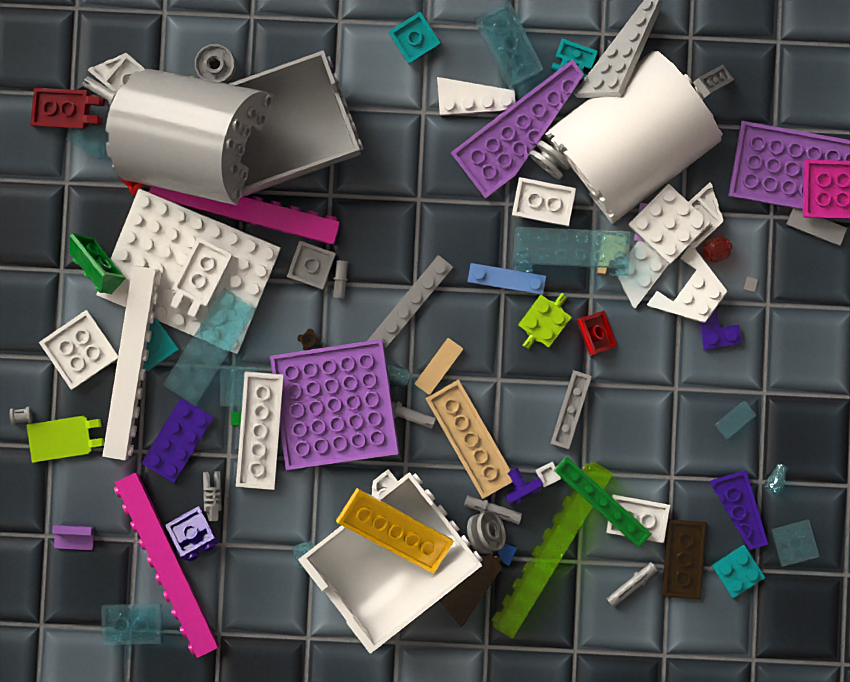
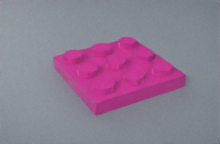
(826, 189)

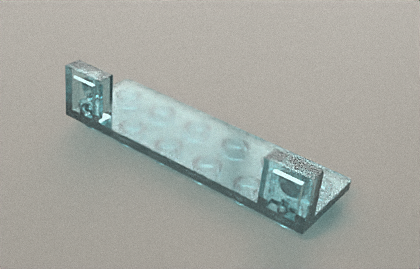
(571, 248)

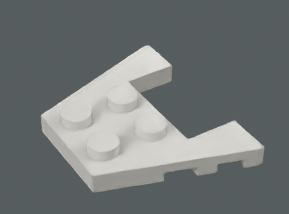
(699, 295)

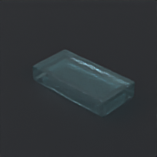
(735, 419)

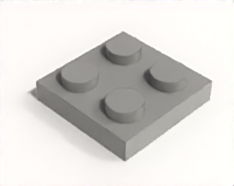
(311, 265)

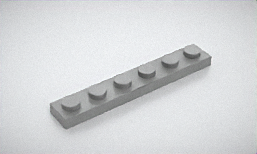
(412, 301)

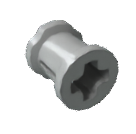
(21, 416)

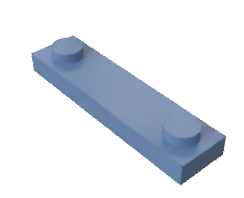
(506, 279)

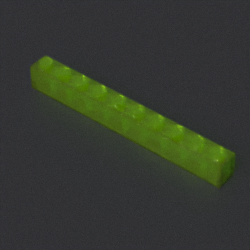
(547, 556)

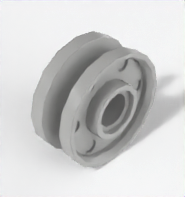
(212, 53)
(549, 160)
(486, 532)

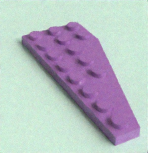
(505, 143)

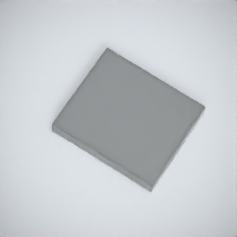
(750, 284)

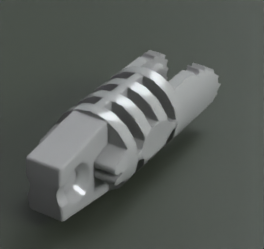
(212, 495)

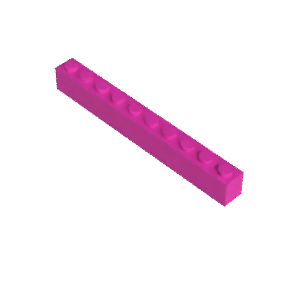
(262, 214)
(167, 565)

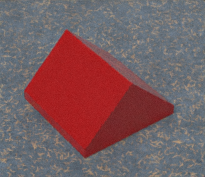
(596, 333)

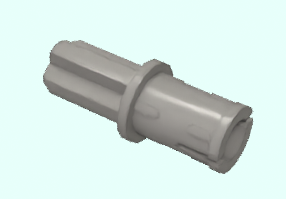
(340, 279)

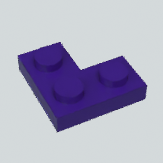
(716, 337)

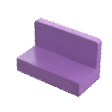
(73, 537)

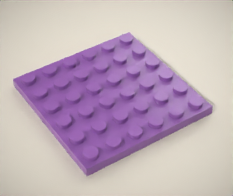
(336, 405)

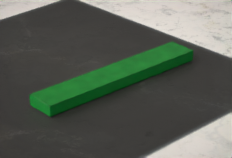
(602, 502)

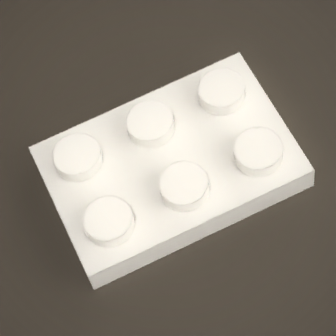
(543, 201)
(649, 514)

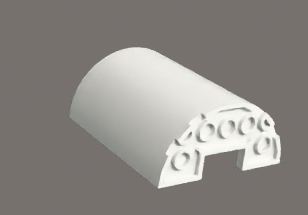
(638, 140)
(379, 588)

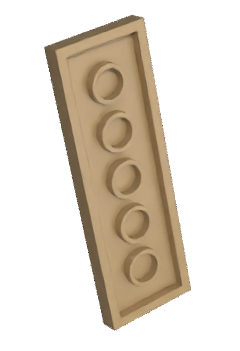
(470, 438)

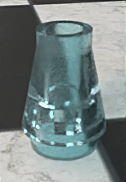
(776, 480)

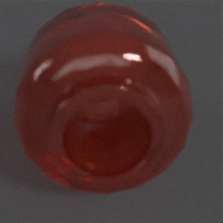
(717, 249)

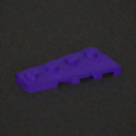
(739, 502)

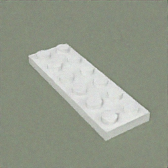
(259, 430)

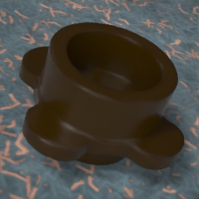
(303, 339)

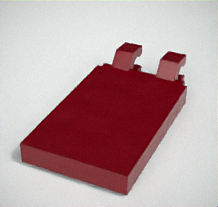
(64, 108)

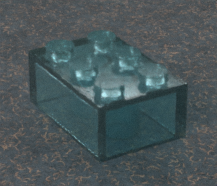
(132, 623)

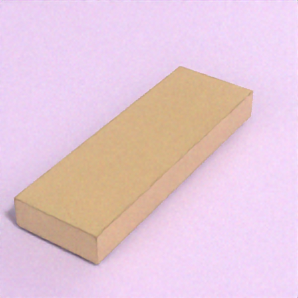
(438, 366)

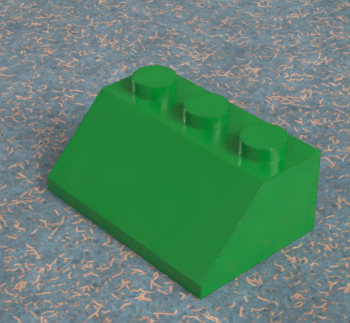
(95, 263)

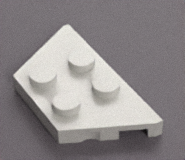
(116, 71)
(708, 206)
(644, 270)

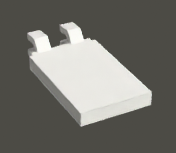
(200, 275)

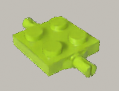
(544, 321)

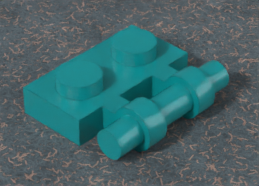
(581, 55)

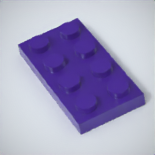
(177, 440)

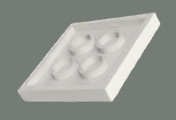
(669, 224)
(79, 349)

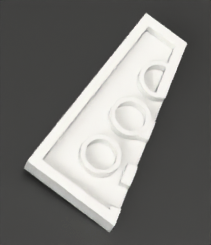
(471, 98)

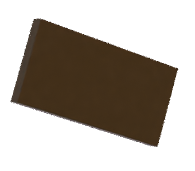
(684, 559)

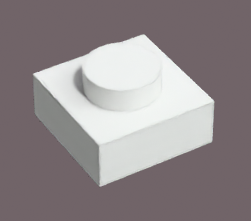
(547, 474)

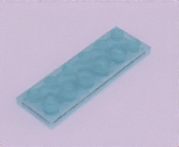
(209, 346)

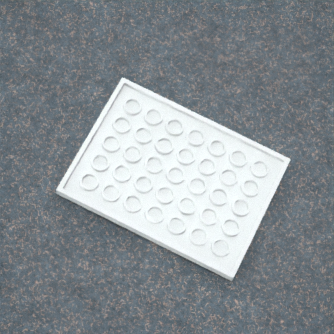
(161, 237)

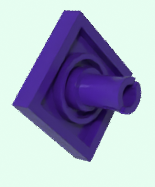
(522, 487)

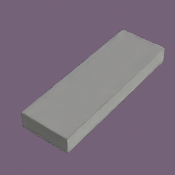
(817, 227)

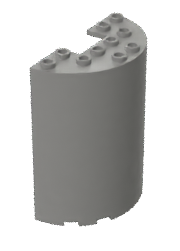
(304, 125)
(184, 133)

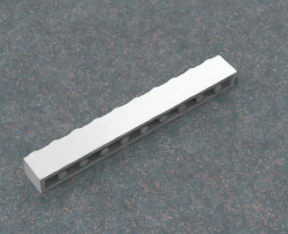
(130, 363)

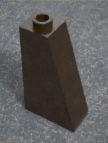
(465, 596)

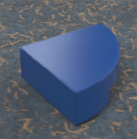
(507, 553)

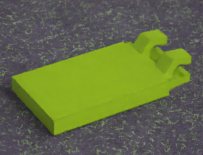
(62, 438)

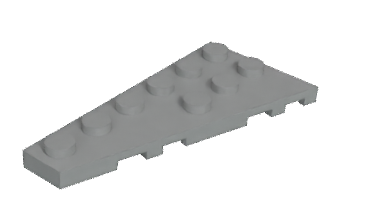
(617, 63)

